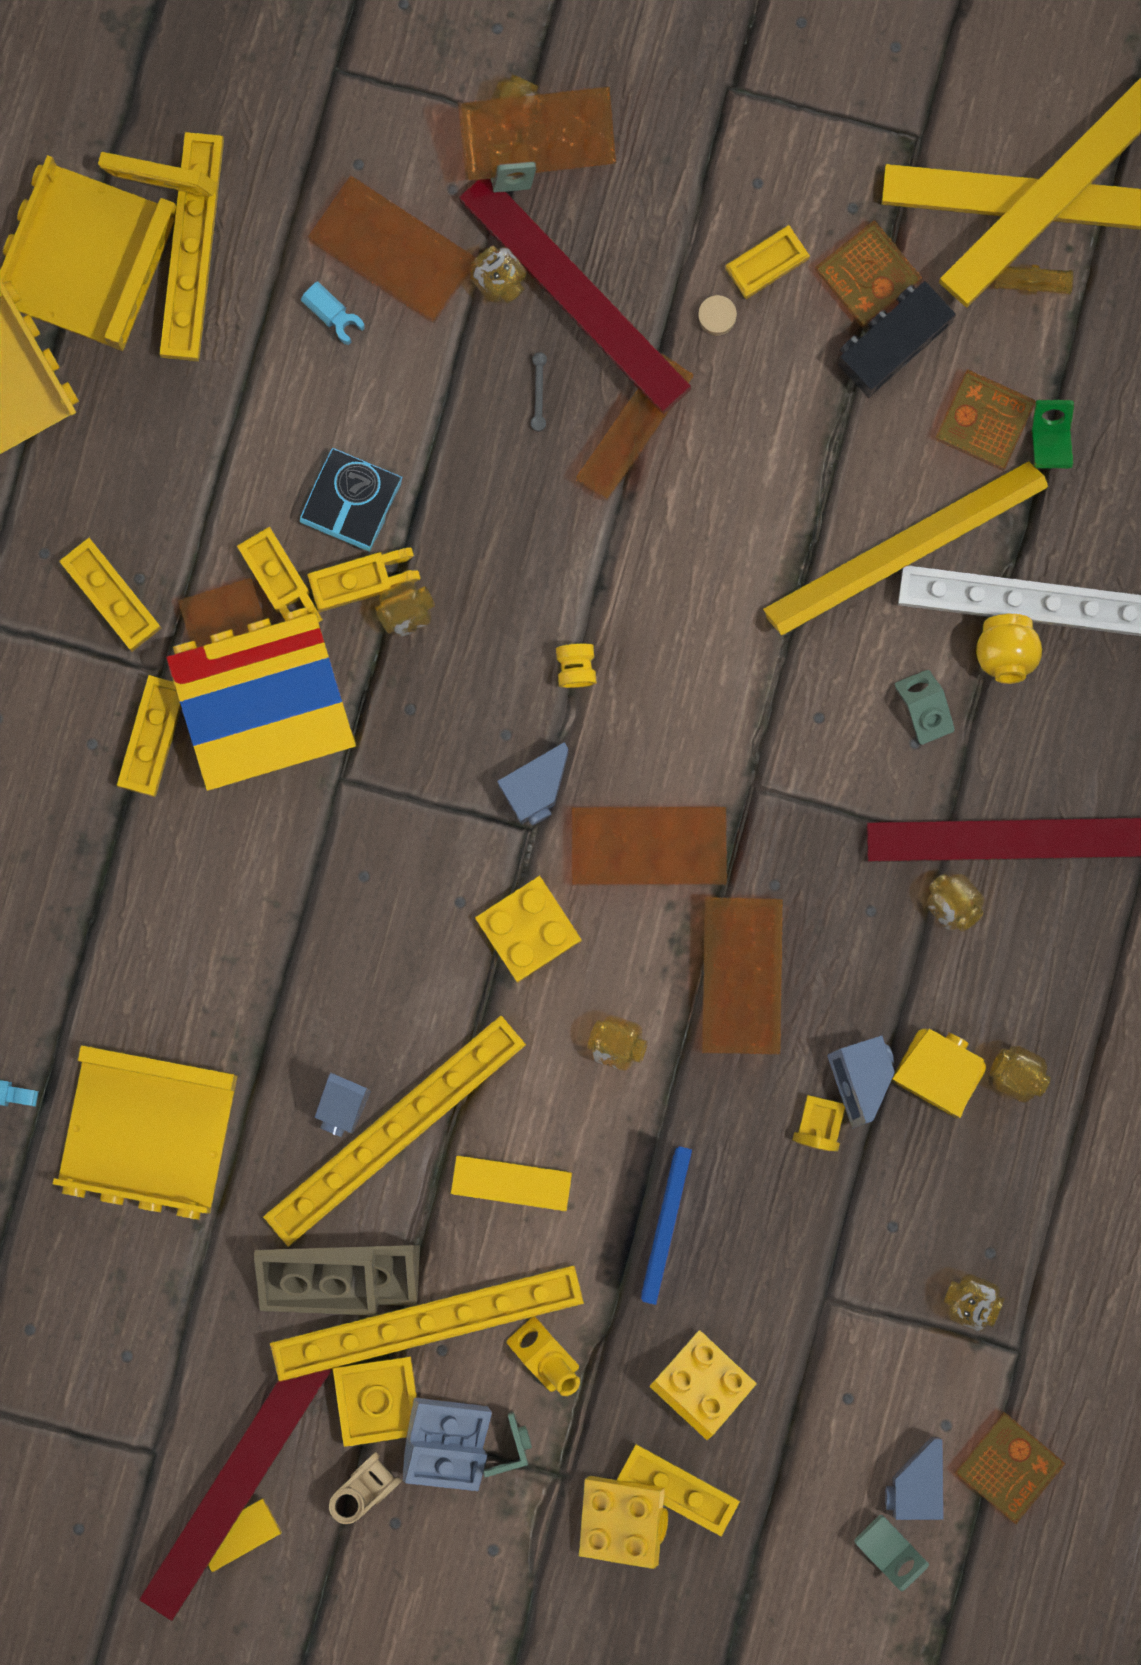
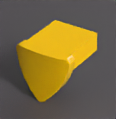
(820, 1124)

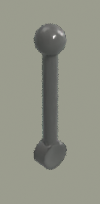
(538, 422)

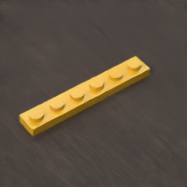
(191, 252)

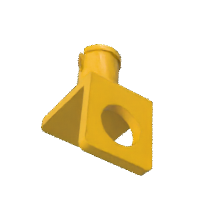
(546, 1358)

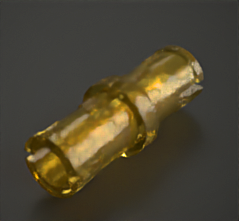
(1035, 279)

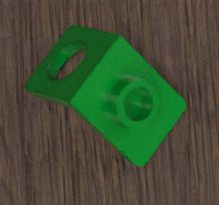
(1052, 438)

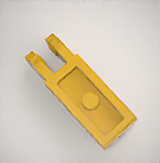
(275, 572)
(358, 579)

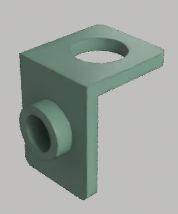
(505, 183)
(927, 707)
(522, 1442)
(890, 1551)

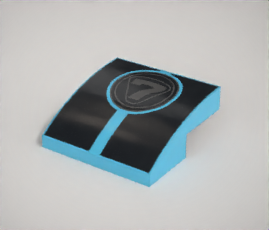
(350, 499)

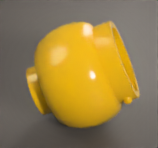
(1009, 647)

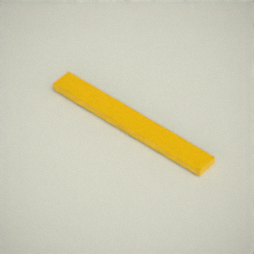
(998, 193)
(1046, 199)
(905, 548)
(394, 1131)
(426, 1323)

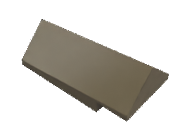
(337, 1279)

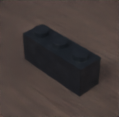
(895, 338)

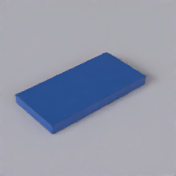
(665, 1225)

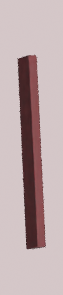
(576, 295)
(1004, 840)
(231, 1492)

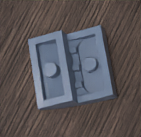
(446, 1444)

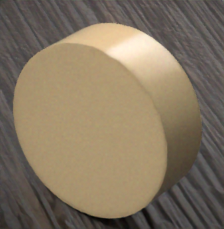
(717, 315)

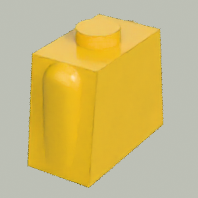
(940, 1071)

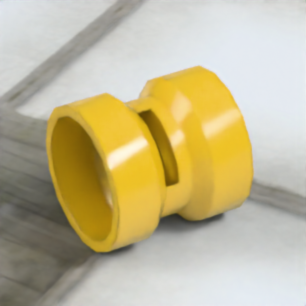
(576, 665)

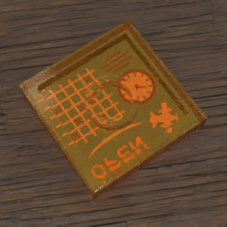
(867, 273)
(985, 420)
(1009, 1468)

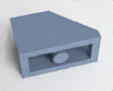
(535, 785)
(862, 1077)
(341, 1105)
(918, 1485)

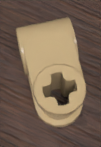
(365, 1488)

